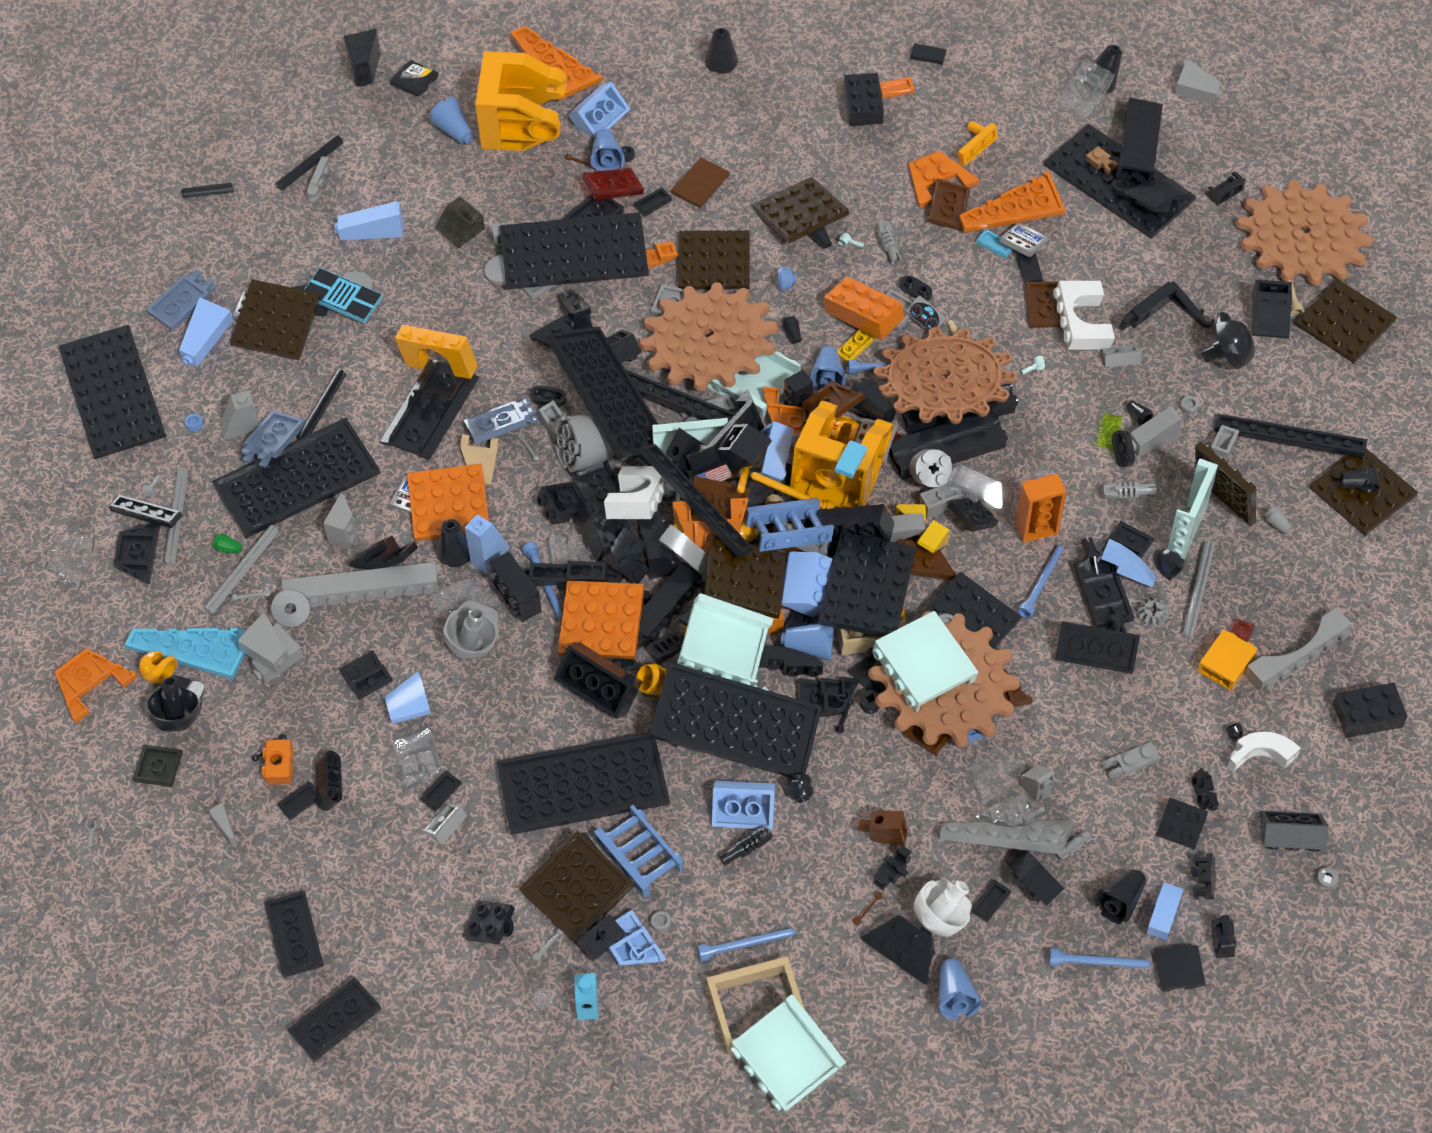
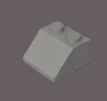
(340, 525)

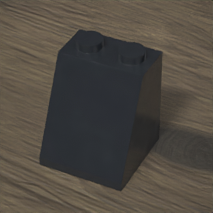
(363, 55)

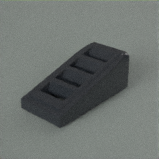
(659, 658)

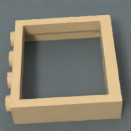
(744, 976)

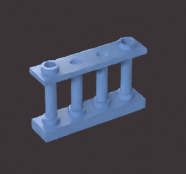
(788, 511)
(630, 869)

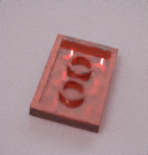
(613, 183)

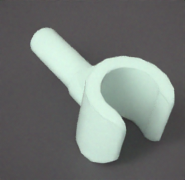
(846, 238)
(1039, 364)

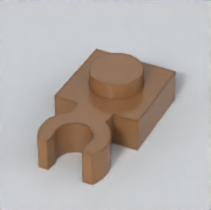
(1100, 158)

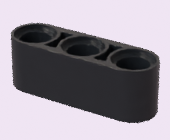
(328, 781)

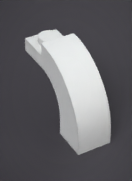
(1263, 744)

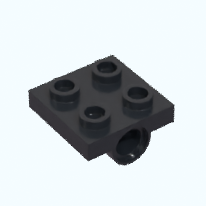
(973, 514)
(490, 923)

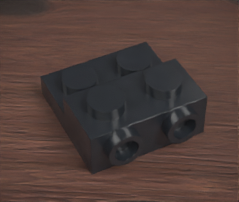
(560, 501)

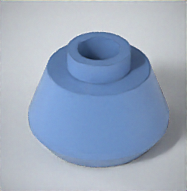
(786, 278)

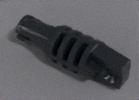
(746, 845)

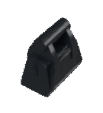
(1223, 937)

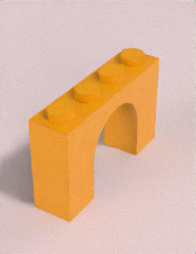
(455, 348)

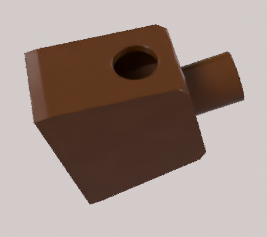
(886, 827)

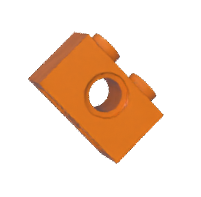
(275, 751)

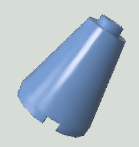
(452, 120)
(606, 152)
(827, 369)
(810, 639)
(956, 991)

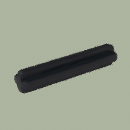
(207, 190)

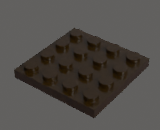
(800, 209)
(714, 258)
(275, 319)
(1345, 321)
(1230, 485)
(1358, 507)
(748, 580)
(576, 886)

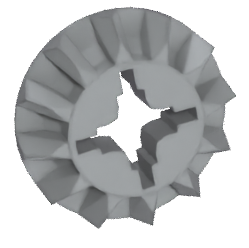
(1145, 612)

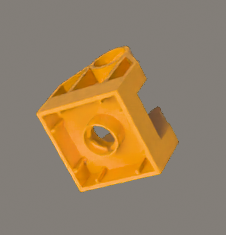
(510, 101)
(818, 455)

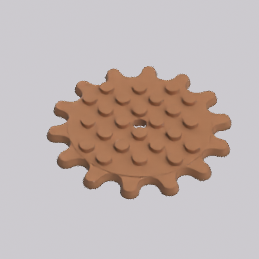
(1279, 237)
(732, 348)
(971, 381)
(965, 705)

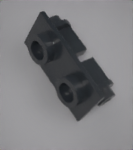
(1202, 784)

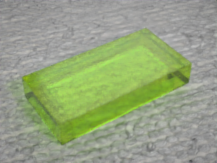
(1110, 424)

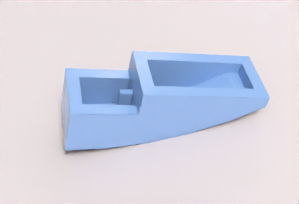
(1129, 563)
(1165, 911)

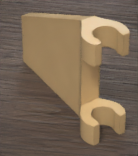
(483, 455)

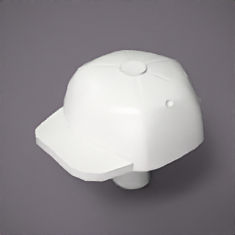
(943, 907)

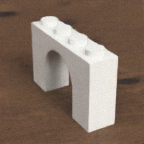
(1078, 333)
(647, 493)

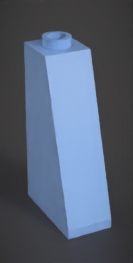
(371, 223)
(204, 330)
(484, 543)

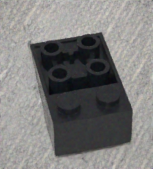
(1271, 308)

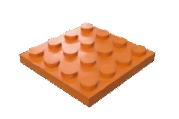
(446, 495)
(602, 617)

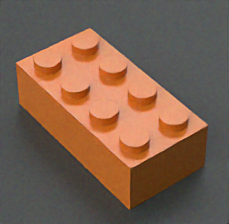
(864, 307)
(1040, 507)

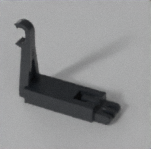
(1159, 299)

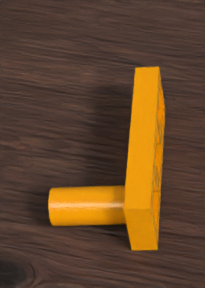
(984, 138)

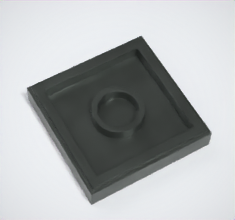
(157, 765)

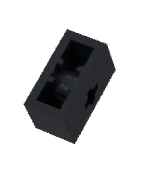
(797, 389)
(594, 948)

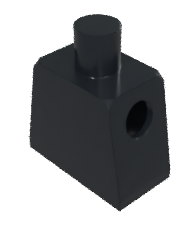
(680, 447)

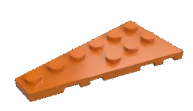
(578, 75)
(1021, 204)

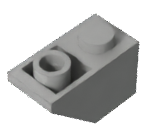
(1038, 782)

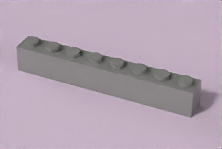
(366, 584)

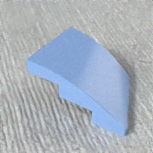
(407, 700)
(636, 945)

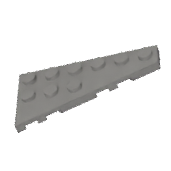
(1039, 836)

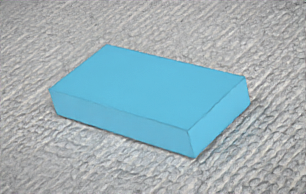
(992, 242)
(851, 459)

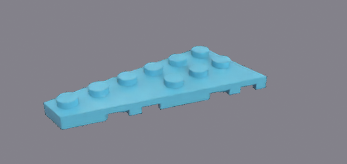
(197, 648)

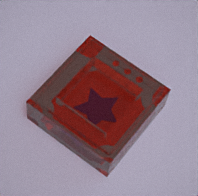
(1243, 629)

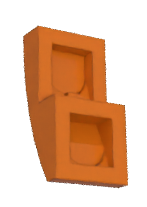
(661, 254)

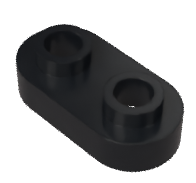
(915, 288)
(548, 394)
(1123, 449)

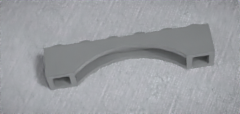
(1268, 669)

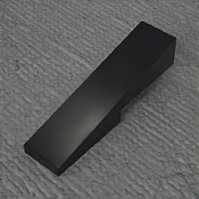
(558, 574)

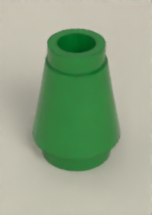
(226, 544)

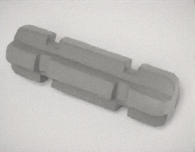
(1075, 844)

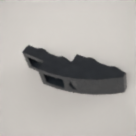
(792, 660)

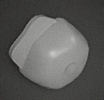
(471, 630)

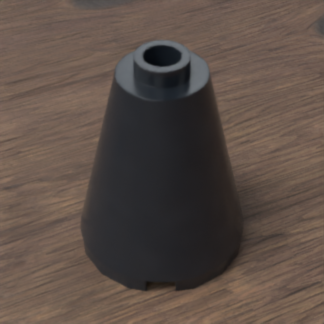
(721, 52)
(1110, 60)
(875, 404)
(452, 544)
(1121, 896)

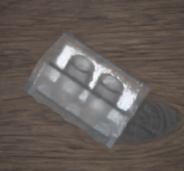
(977, 486)

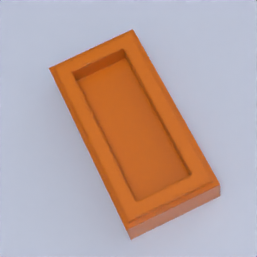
(896, 87)

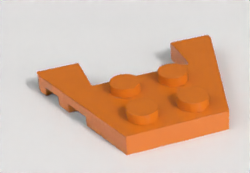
(933, 166)
(783, 414)
(699, 531)
(84, 674)

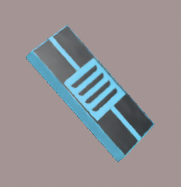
(344, 295)

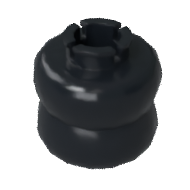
(800, 787)

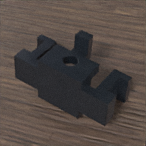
(893, 868)
(1209, 879)

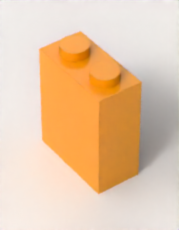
(1227, 660)

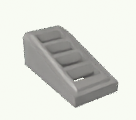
(221, 821)

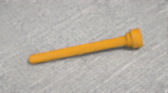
(743, 479)
(790, 491)

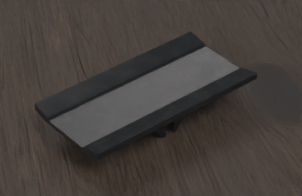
(429, 410)

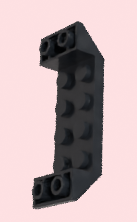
(705, 455)

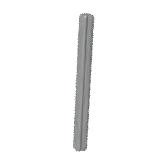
(178, 502)
(241, 569)
(1198, 590)

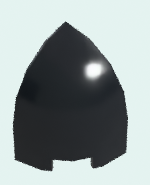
(1169, 563)

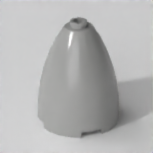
(584, 440)

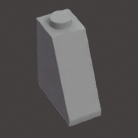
(1198, 84)
(239, 416)
(1156, 432)
(264, 645)
(294, 653)

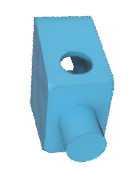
(586, 994)

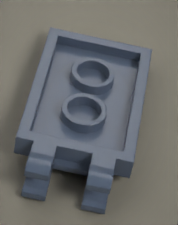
(181, 299)
(500, 420)
(271, 437)

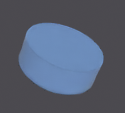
(194, 422)

